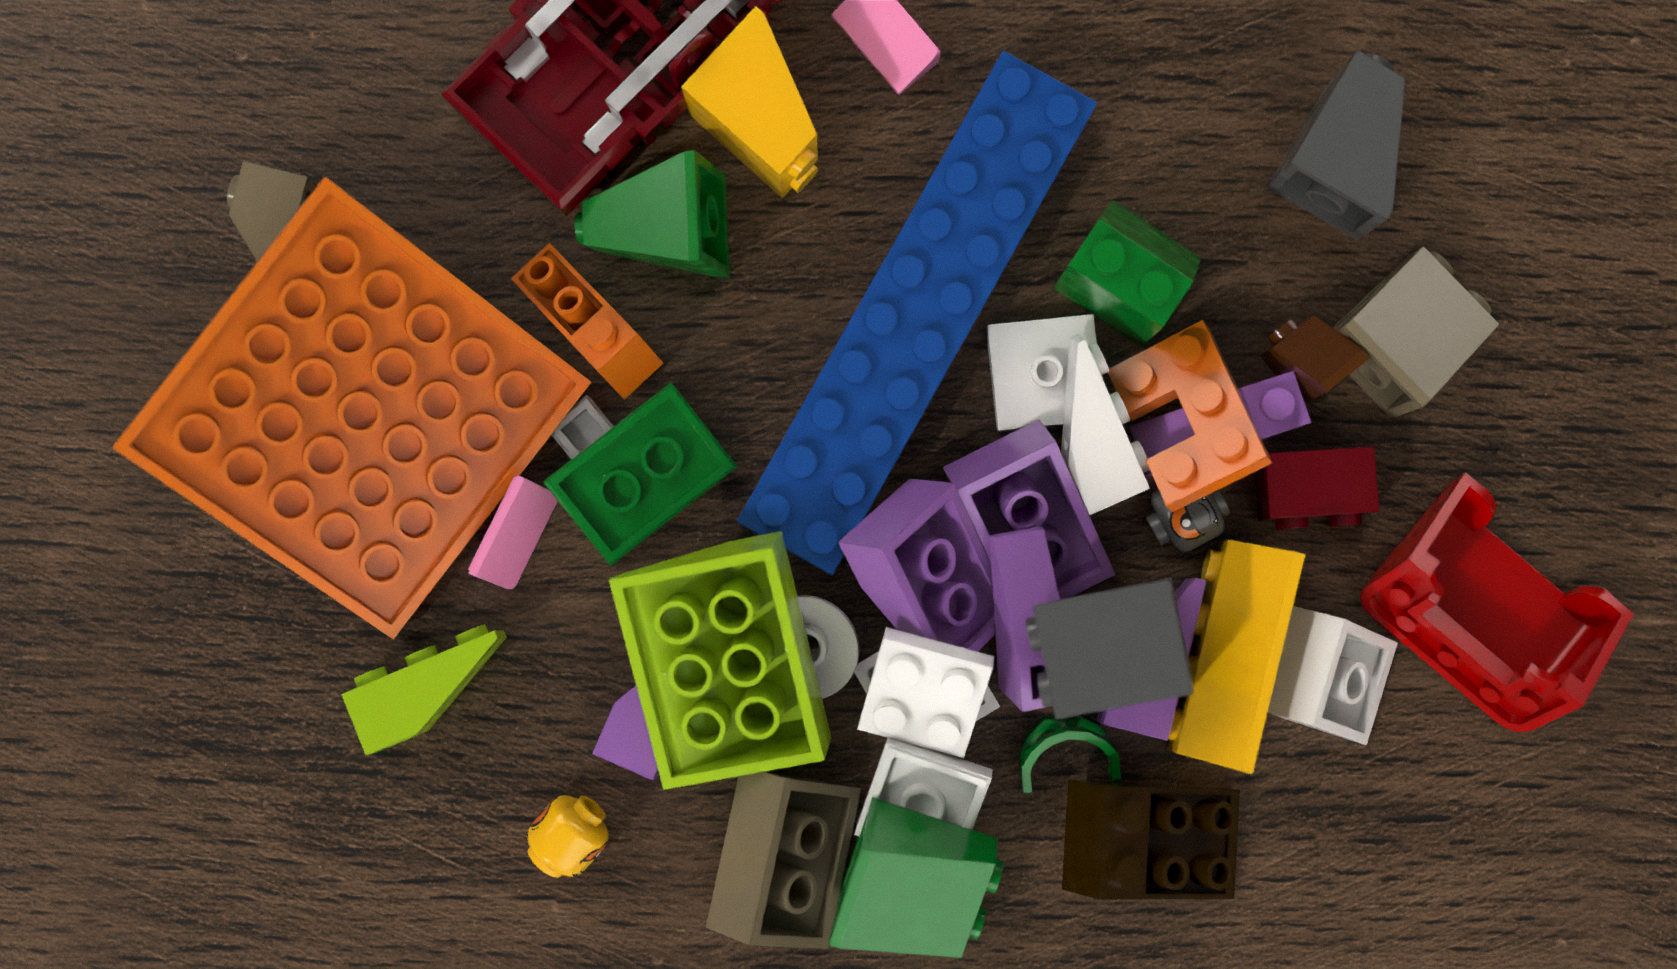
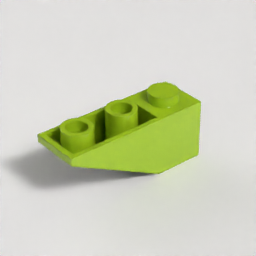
(411, 700)

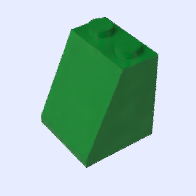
(1129, 274)
(914, 884)

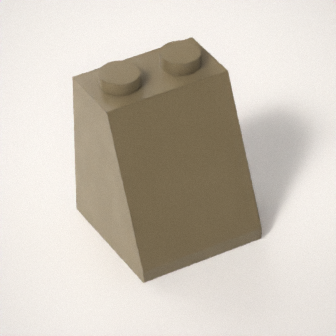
(1416, 332)

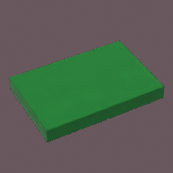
(640, 474)

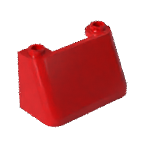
(1491, 616)

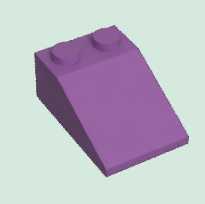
(1027, 485)
(925, 565)

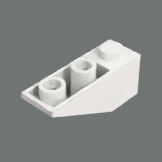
(1093, 437)

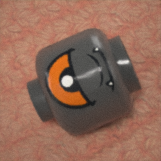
(1191, 524)

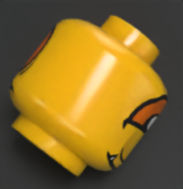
(567, 836)

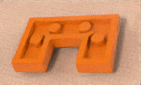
(1225, 436)

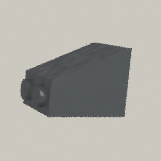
(1348, 148)
(1110, 649)

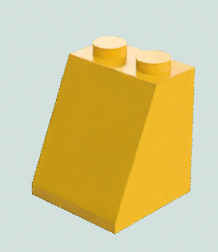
(754, 107)

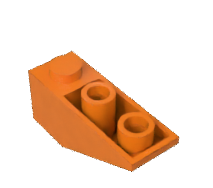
(587, 321)

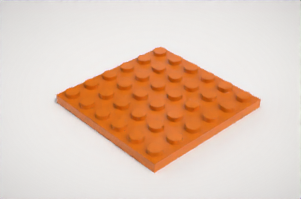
(353, 410)

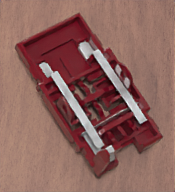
(565, 105)

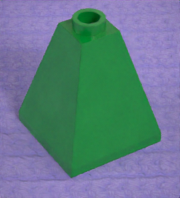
(663, 217)

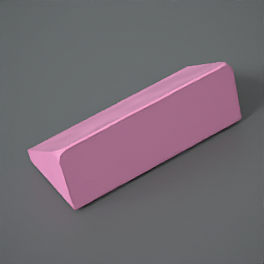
(888, 40)
(513, 533)

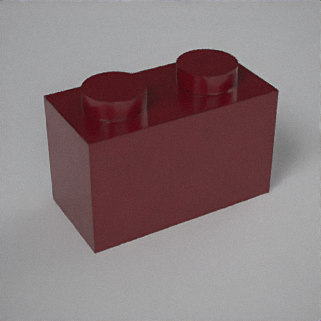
(1318, 485)

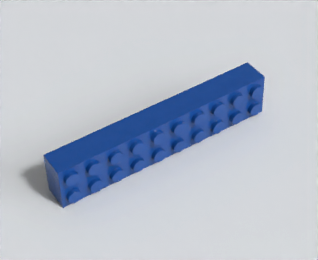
(917, 311)

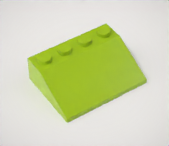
(722, 662)

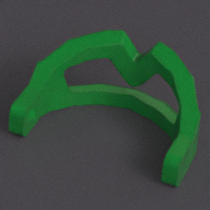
(1064, 730)

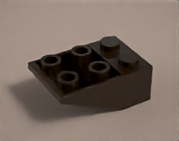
(1150, 841)

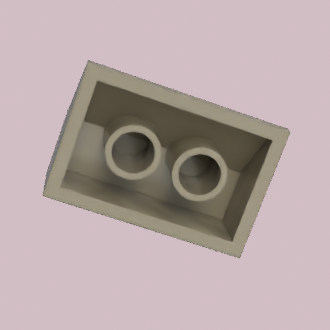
(783, 860)

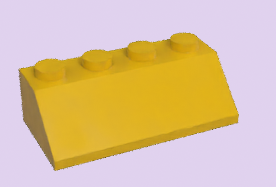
(1236, 652)

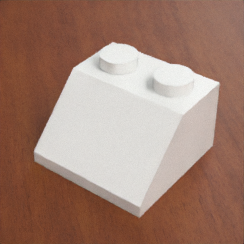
(1331, 674)

